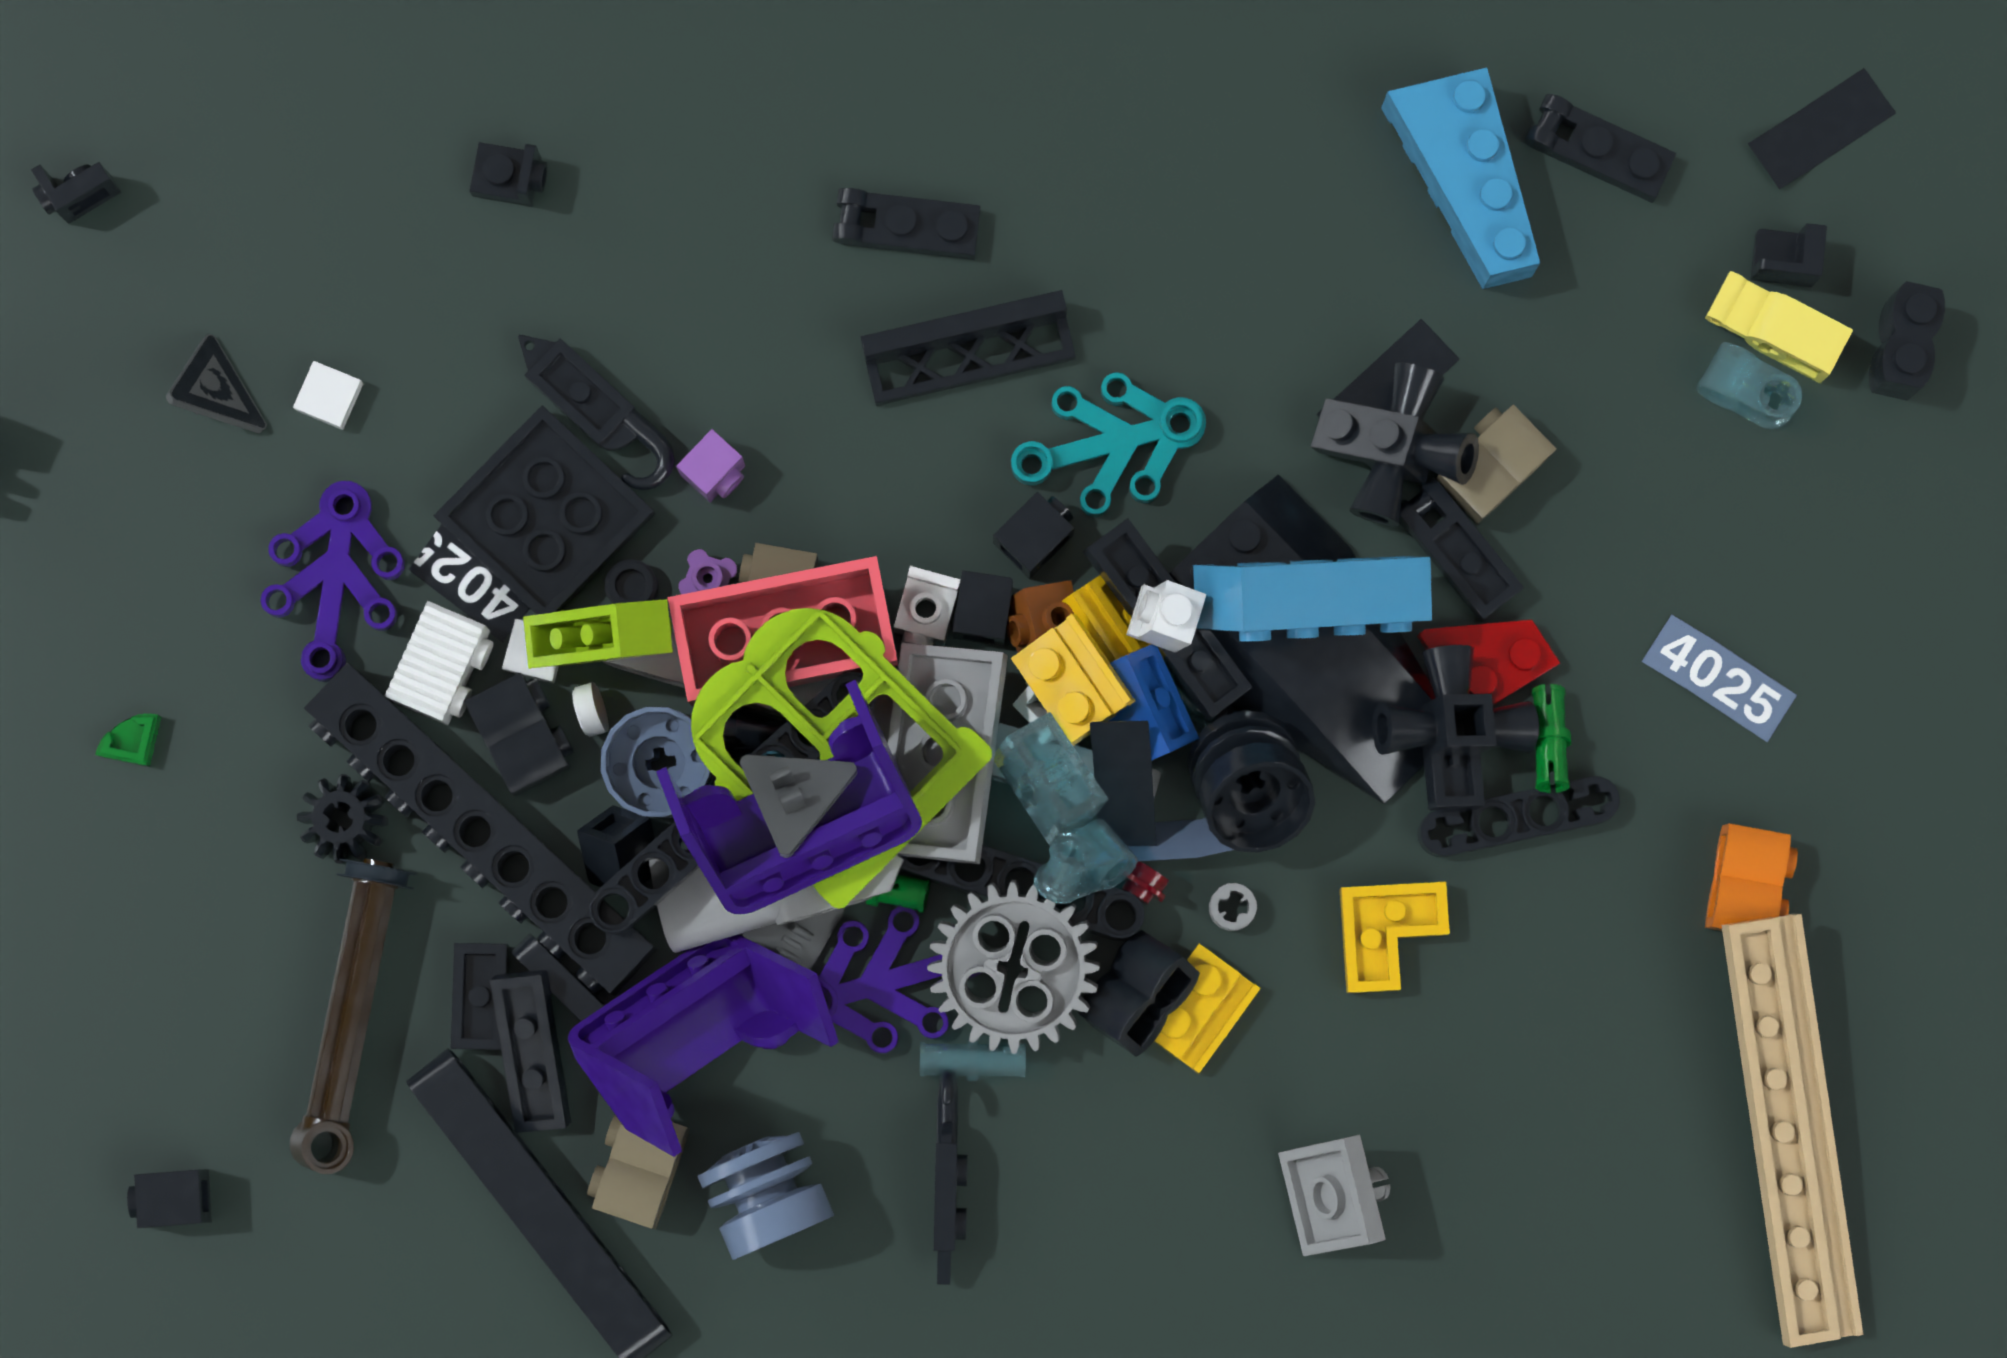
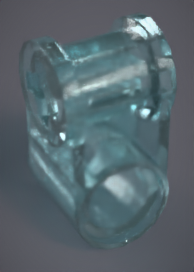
(1745, 384)
(1084, 863)

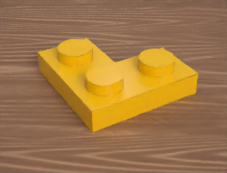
(1376, 919)

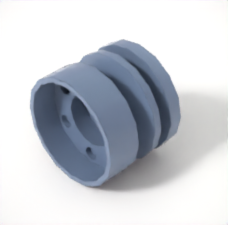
(632, 748)
(765, 1194)

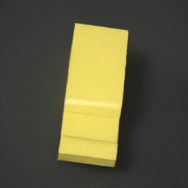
(1780, 327)

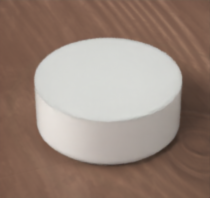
(590, 709)

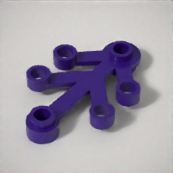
(335, 571)
(878, 983)

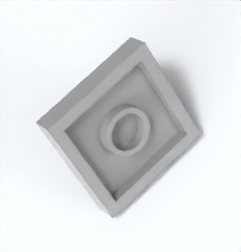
(1334, 1195)

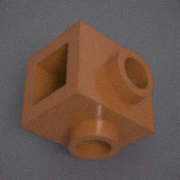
(1037, 611)

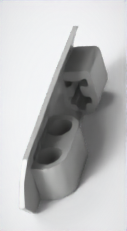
(697, 917)

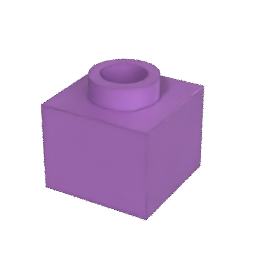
(712, 467)

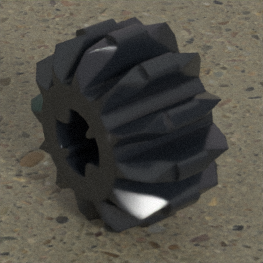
(325, 826)

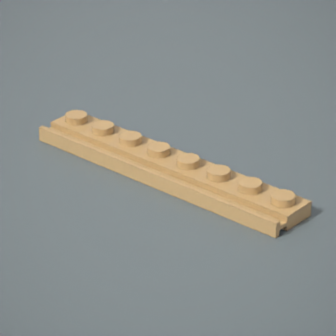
(1792, 1130)

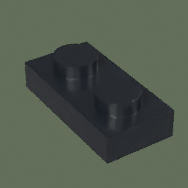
(472, 1000)

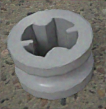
(1243, 919)

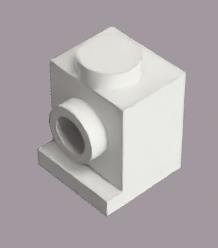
(933, 587)
(1166, 615)

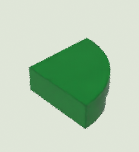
(131, 740)

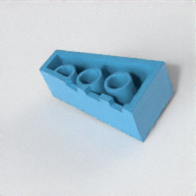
(1464, 157)
(1315, 595)

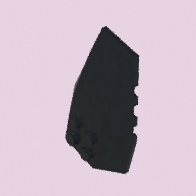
(1322, 684)

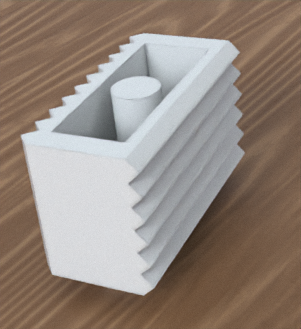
(439, 664)

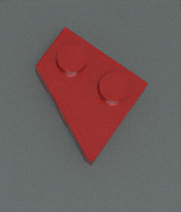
(1504, 654)

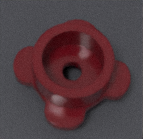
(1145, 883)

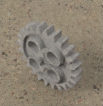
(968, 954)

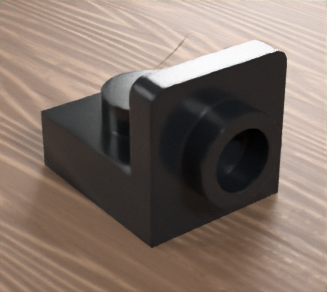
(508, 173)
(79, 194)

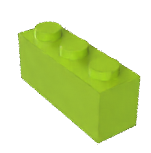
(598, 633)

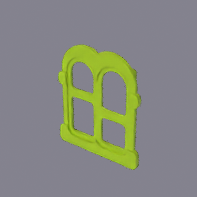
(763, 681)

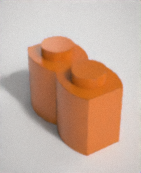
(1749, 875)

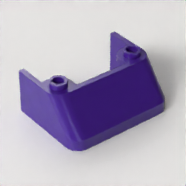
(739, 851)
(687, 1019)

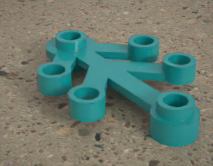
(1117, 439)

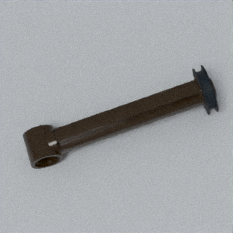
(348, 1014)

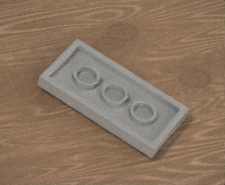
(969, 693)

